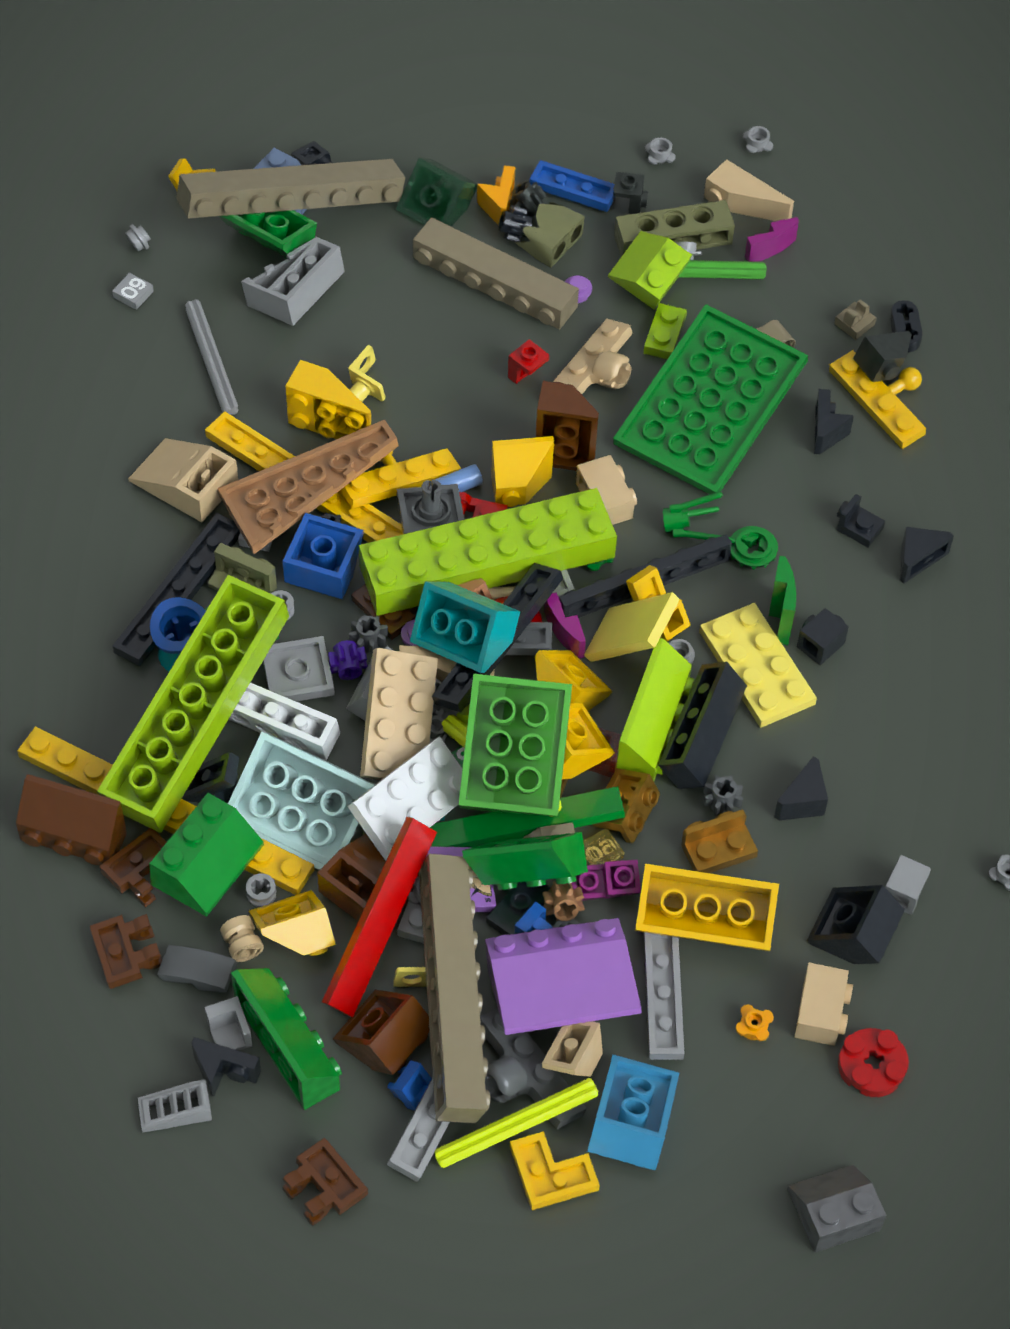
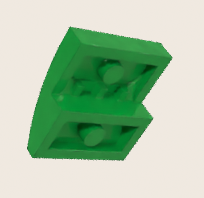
(784, 599)

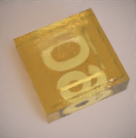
(602, 848)

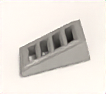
(188, 1116)

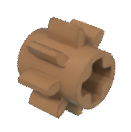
(563, 901)

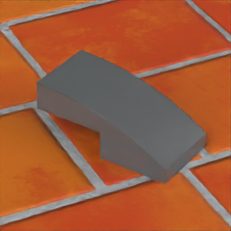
(200, 967)

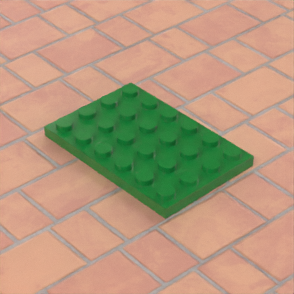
(710, 400)

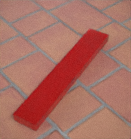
(379, 917)

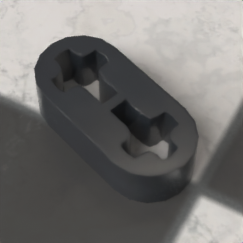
(912, 324)

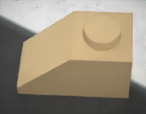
(575, 1049)

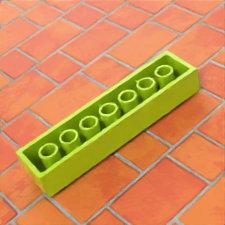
(492, 547)
(194, 702)

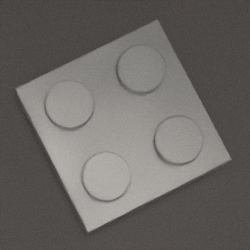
(299, 669)

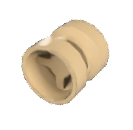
(241, 937)

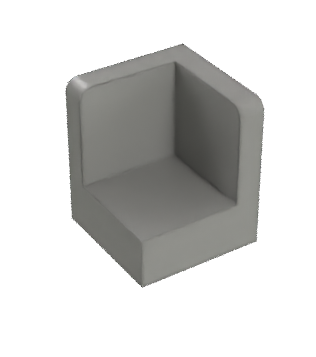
(907, 882)
(228, 1024)

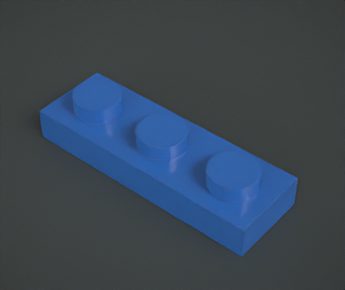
(573, 185)

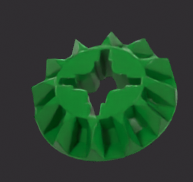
(748, 537)

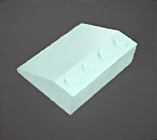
(298, 800)

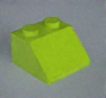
(650, 267)

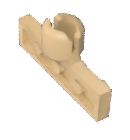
(599, 359)

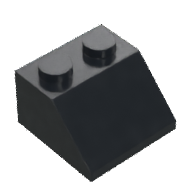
(857, 923)

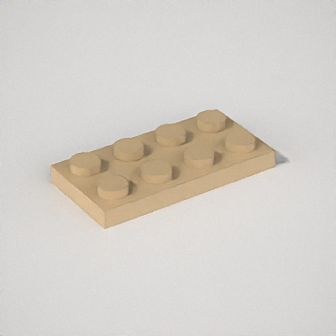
(397, 710)

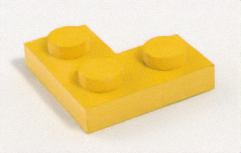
(550, 1181)

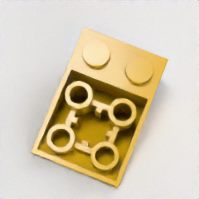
(323, 403)

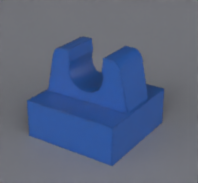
(533, 920)
(410, 1084)

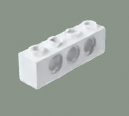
(287, 720)

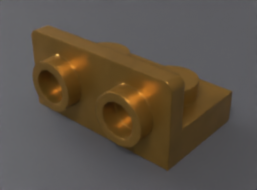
(638, 799)
(718, 842)

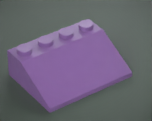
(562, 976)

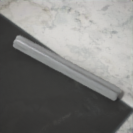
(211, 357)

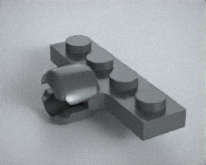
(521, 1069)

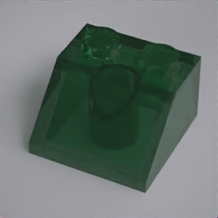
(436, 193)

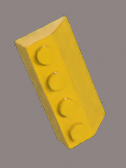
(707, 907)

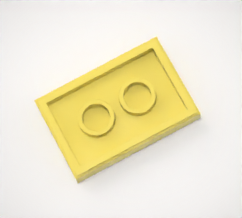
(632, 627)

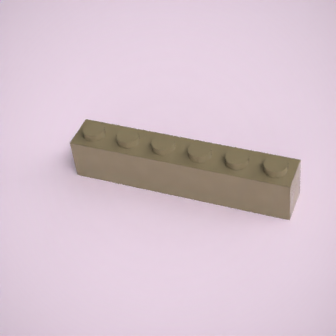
(495, 273)

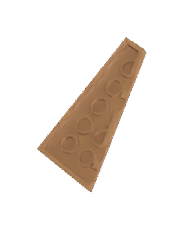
(281, 495)

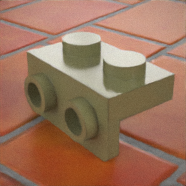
(244, 567)

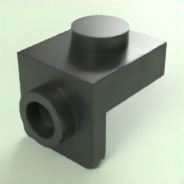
(631, 186)

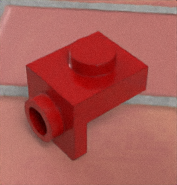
(525, 361)

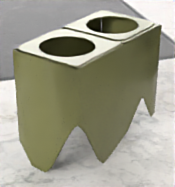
(556, 233)

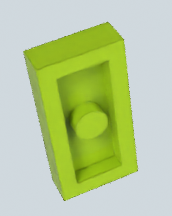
(665, 331)

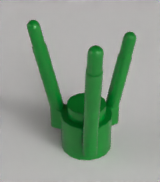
(678, 517)

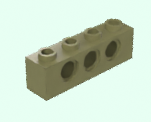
(704, 224)

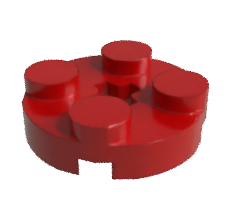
(862, 1076)

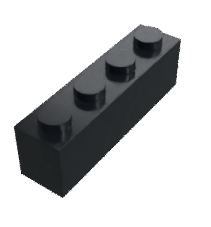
(702, 725)

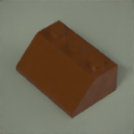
(571, 422)
(70, 820)

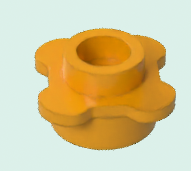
(750, 1031)

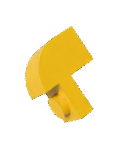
(649, 584)

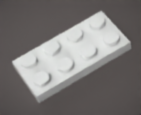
(419, 788)

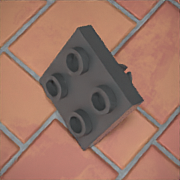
(429, 506)

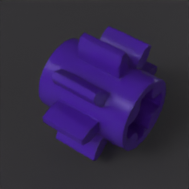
(347, 660)

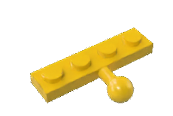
(881, 400)
(385, 481)

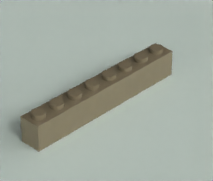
(289, 188)
(453, 990)

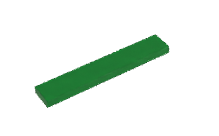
(494, 826)

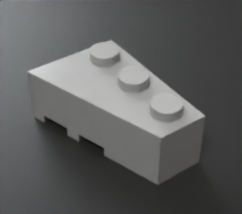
(295, 283)

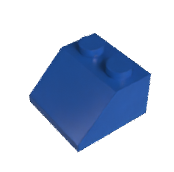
(322, 556)

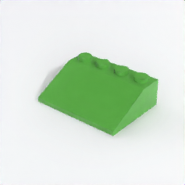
(515, 745)

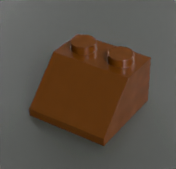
(385, 1031)

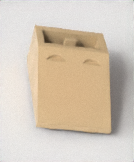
(186, 476)

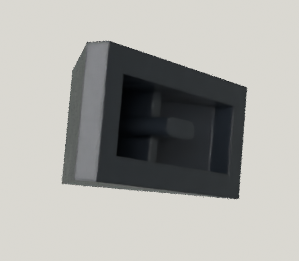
(922, 549)
(805, 795)

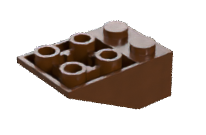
(351, 875)

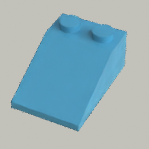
(634, 1112)

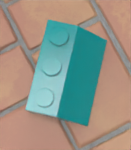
(463, 625)

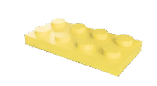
(756, 654)

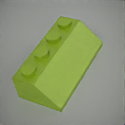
(655, 710)

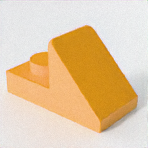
(497, 197)

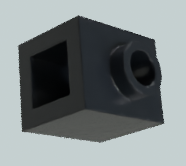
(822, 635)

